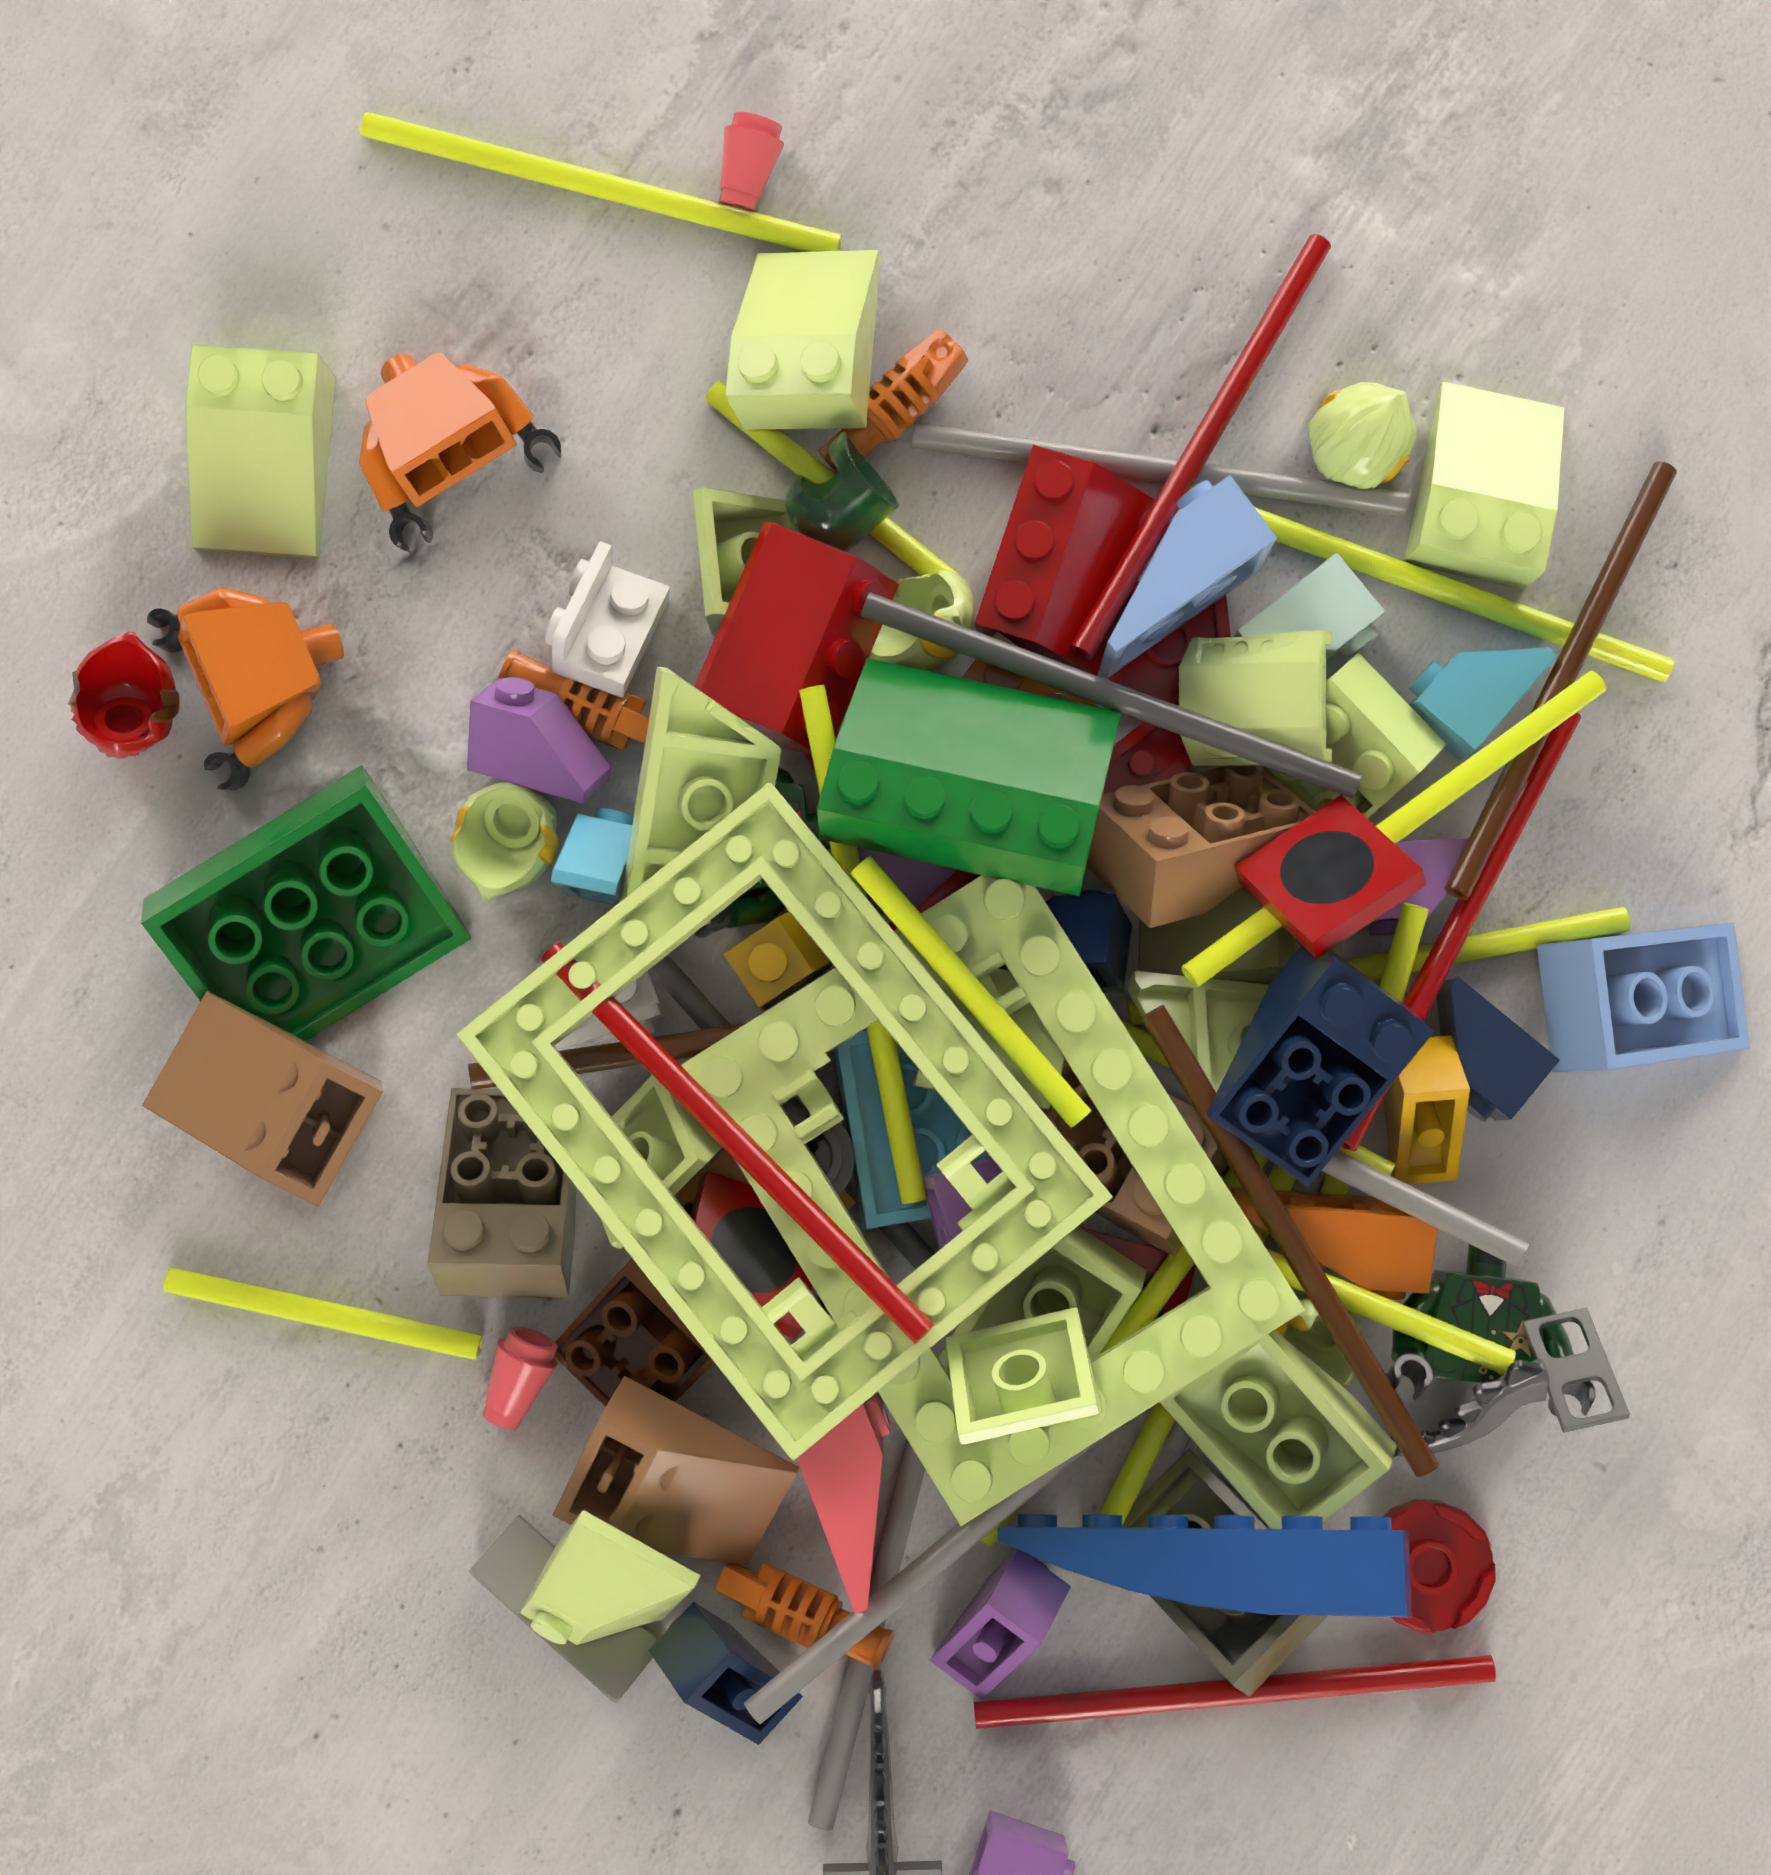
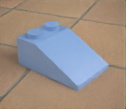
(1204, 555)
(1643, 997)

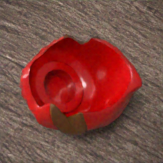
(123, 697)

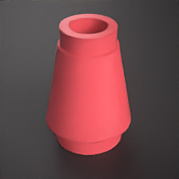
(748, 158)
(518, 1375)

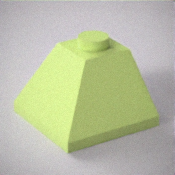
(603, 1584)

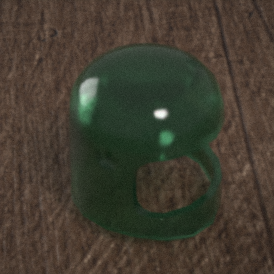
(845, 505)

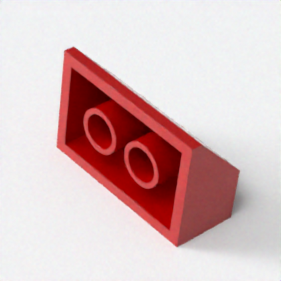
(1059, 554)
(793, 629)

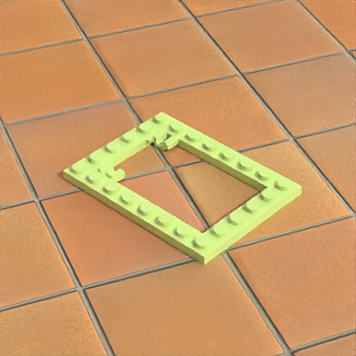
(989, 927)
(837, 1365)

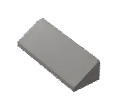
(511, 1571)

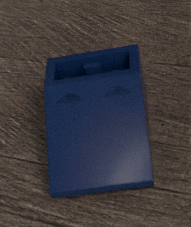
(1315, 1062)

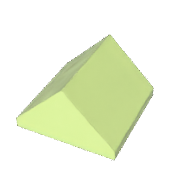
(726, 536)
(665, 1137)
(1021, 1376)

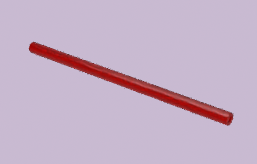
(1200, 447)
(1467, 911)
(754, 1160)
(1223, 1694)

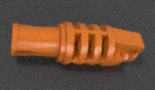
(905, 393)
(599, 713)
(796, 1609)

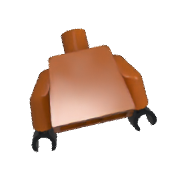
(437, 428)
(250, 671)

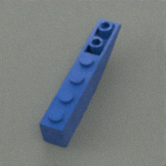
(1234, 1563)

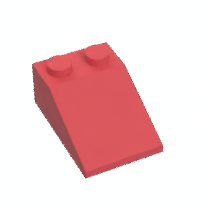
(845, 1486)

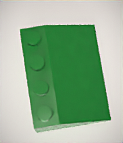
(968, 776)
(308, 912)

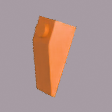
(1360, 1239)

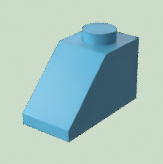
(1475, 693)
(595, 856)

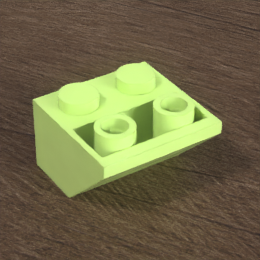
(1370, 734)

